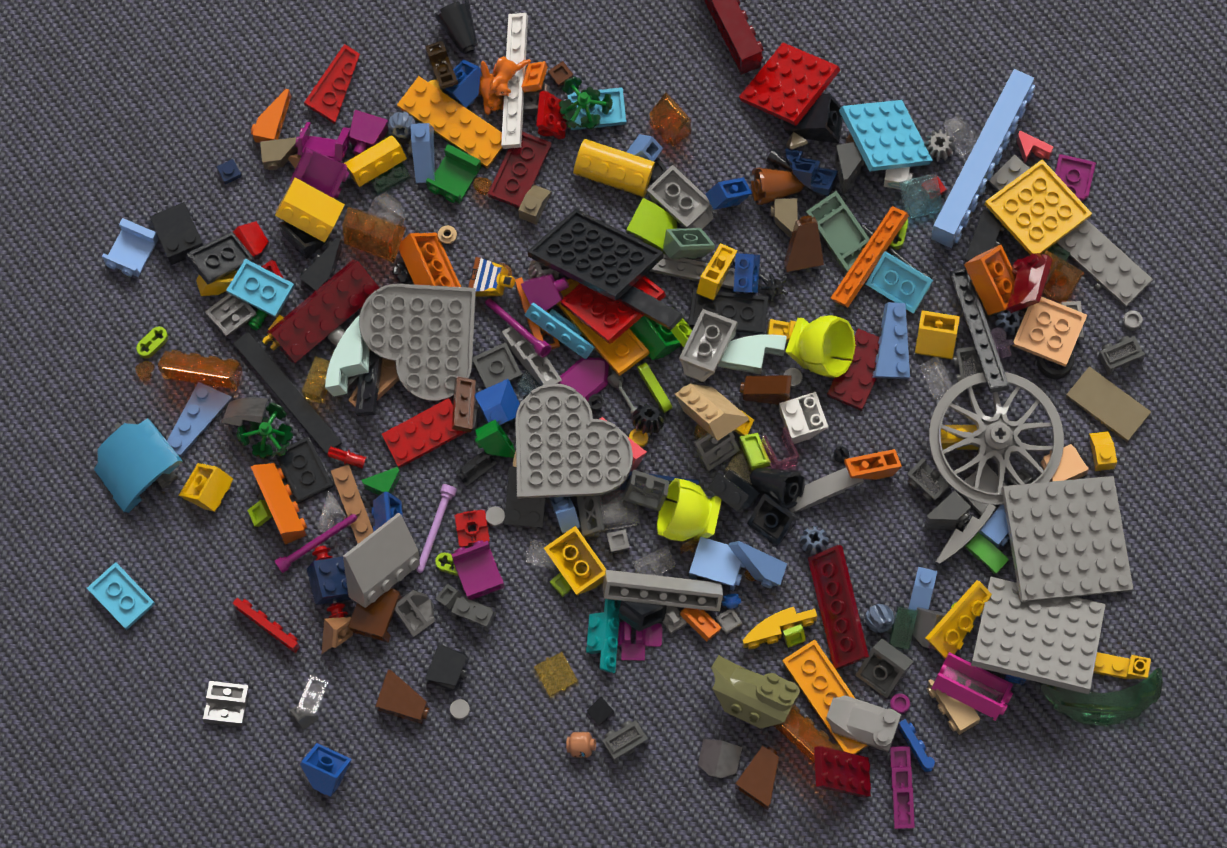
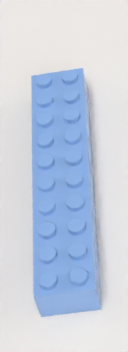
(983, 159)

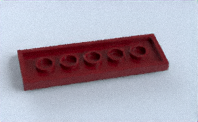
(838, 607)

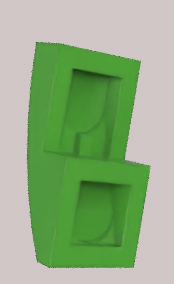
(986, 552)

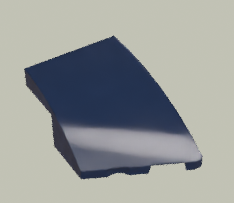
(810, 173)

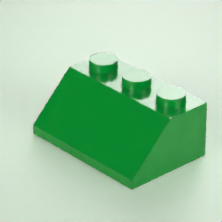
(655, 337)

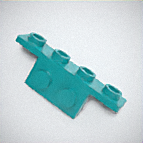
(603, 635)

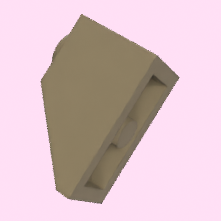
(276, 152)
(534, 204)
(785, 214)

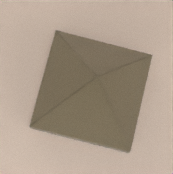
(796, 141)

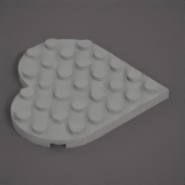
(424, 332)
(565, 449)

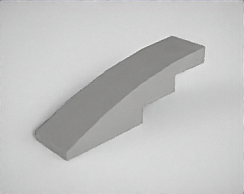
(538, 367)
(824, 488)
(959, 539)

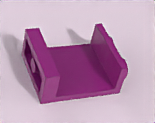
(329, 147)
(321, 172)
(477, 570)

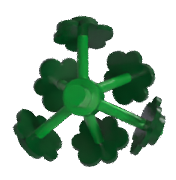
(585, 100)
(265, 430)

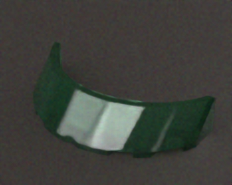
(1106, 707)

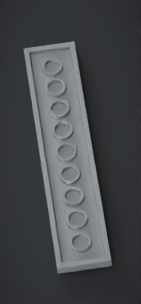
(1089, 248)

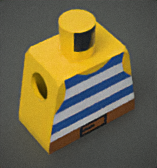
(489, 278)

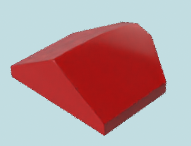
(252, 237)

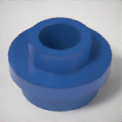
(731, 600)

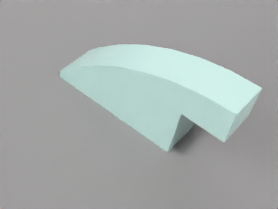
(749, 352)
(348, 360)

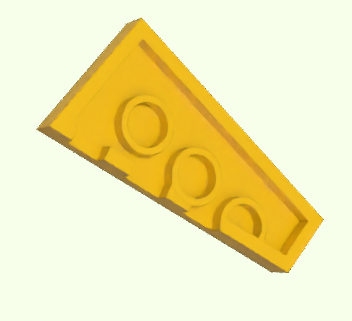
(953, 627)

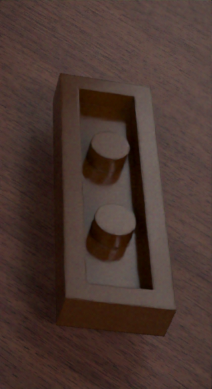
(463, 404)

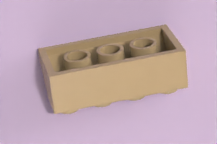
(710, 410)

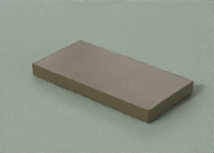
(1108, 404)

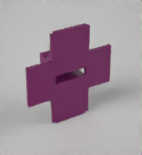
(646, 638)

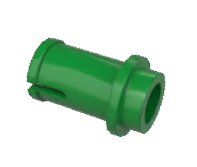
(256, 321)

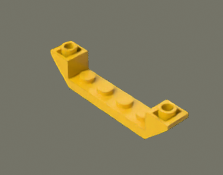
(1121, 667)

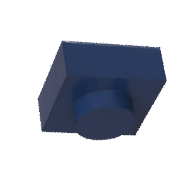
(229, 171)

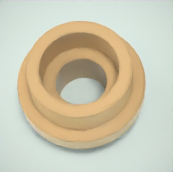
(447, 239)

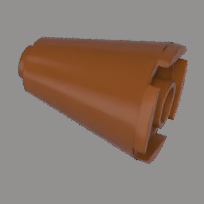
(773, 185)

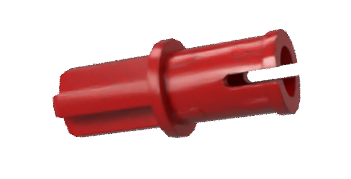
(347, 457)

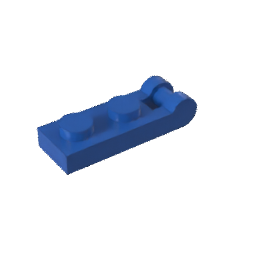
(917, 747)

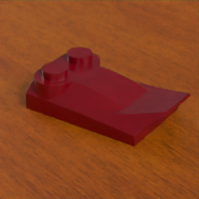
(1029, 282)

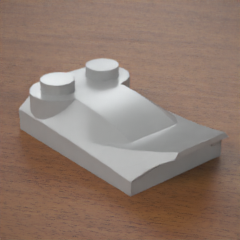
(681, 199)
(707, 345)
(863, 722)

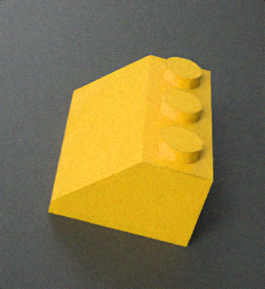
(309, 209)
(576, 561)

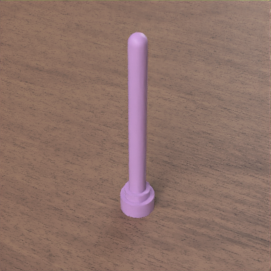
(447, 493)

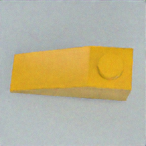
(716, 271)

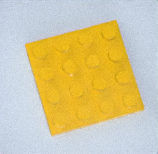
(1038, 208)

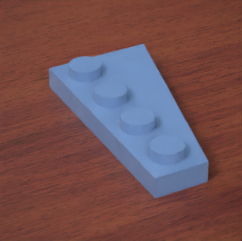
(893, 351)
(197, 415)

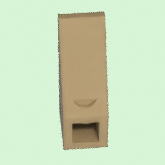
(960, 715)

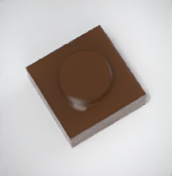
(560, 74)

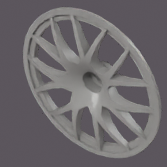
(989, 444)

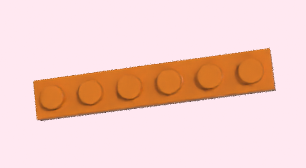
(869, 257)

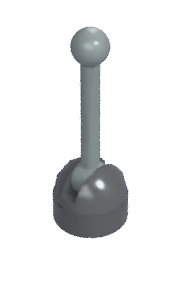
(616, 381)

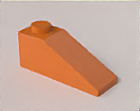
(271, 120)
(873, 465)

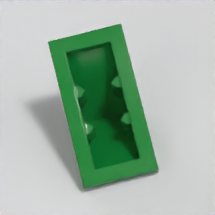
(383, 481)

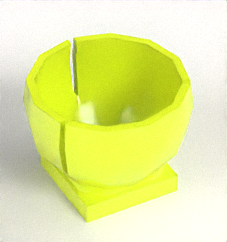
(820, 342)
(692, 514)

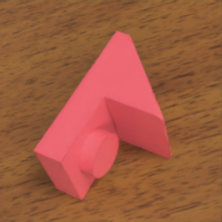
(1031, 144)

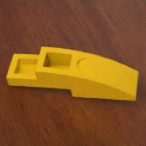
(770, 628)

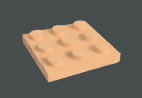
(1050, 331)

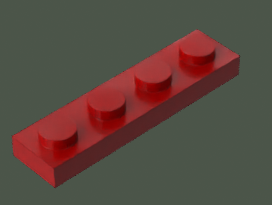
(260, 619)

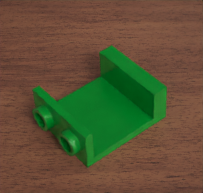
(454, 174)

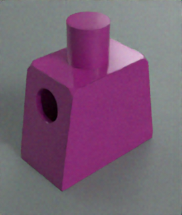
(366, 131)
(544, 290)

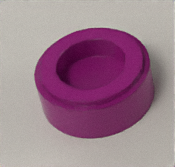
(900, 703)

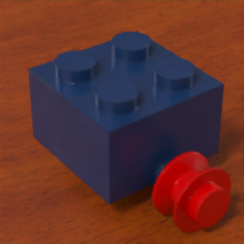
(328, 581)

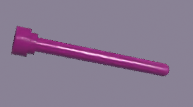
(541, 347)
(285, 562)

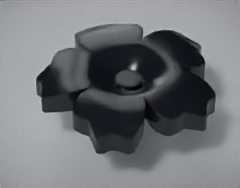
(402, 272)

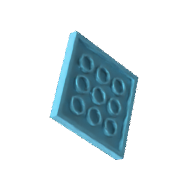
(885, 135)

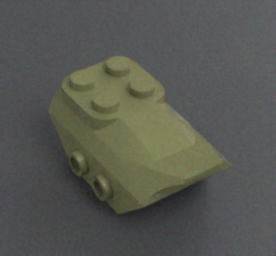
(752, 696)

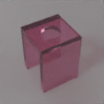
(791, 461)

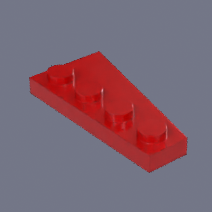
(333, 85)

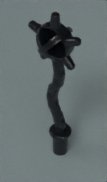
(773, 286)

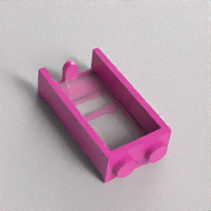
(973, 686)

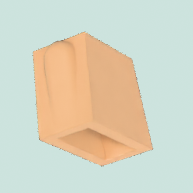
(1070, 466)

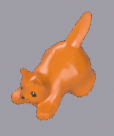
(503, 72)
(490, 102)

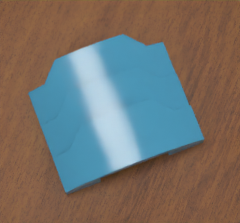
(133, 461)

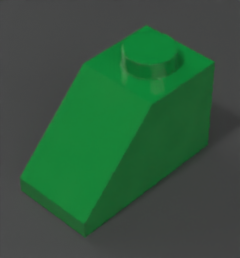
(494, 440)

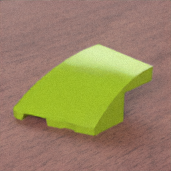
(651, 224)

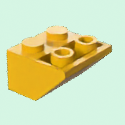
(937, 334)

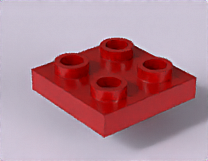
(549, 116)

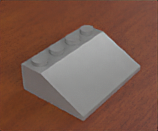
(380, 561)

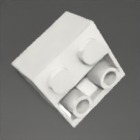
(803, 417)

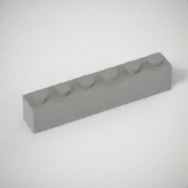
(662, 590)

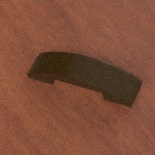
(441, 65)

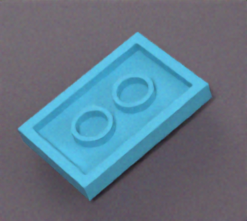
(615, 116)
(899, 282)
(260, 288)
(121, 596)

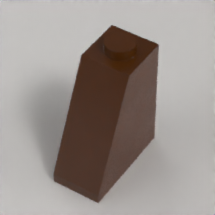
(804, 246)
(766, 388)
(401, 700)
(759, 777)

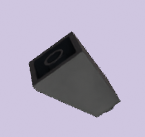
(821, 121)

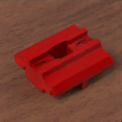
(462, 523)

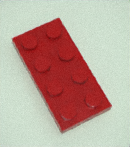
(422, 433)

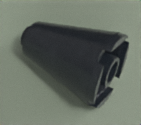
(459, 25)
(779, 484)

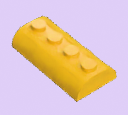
(613, 167)

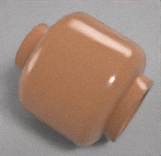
(580, 744)

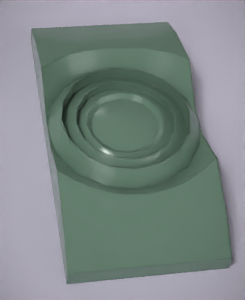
(839, 229)

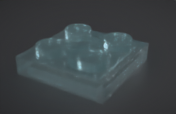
(921, 196)

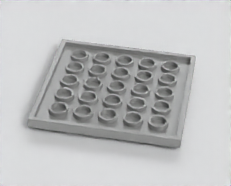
(1067, 538)
(1039, 639)

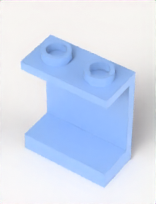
(131, 248)
(716, 562)

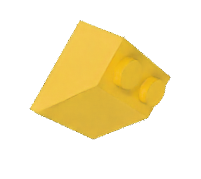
(206, 486)

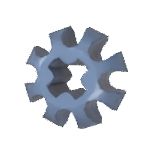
(400, 124)
(1004, 323)
(818, 545)
(879, 618)

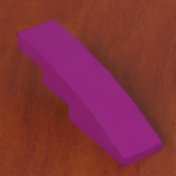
(902, 787)

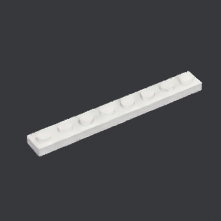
(514, 102)

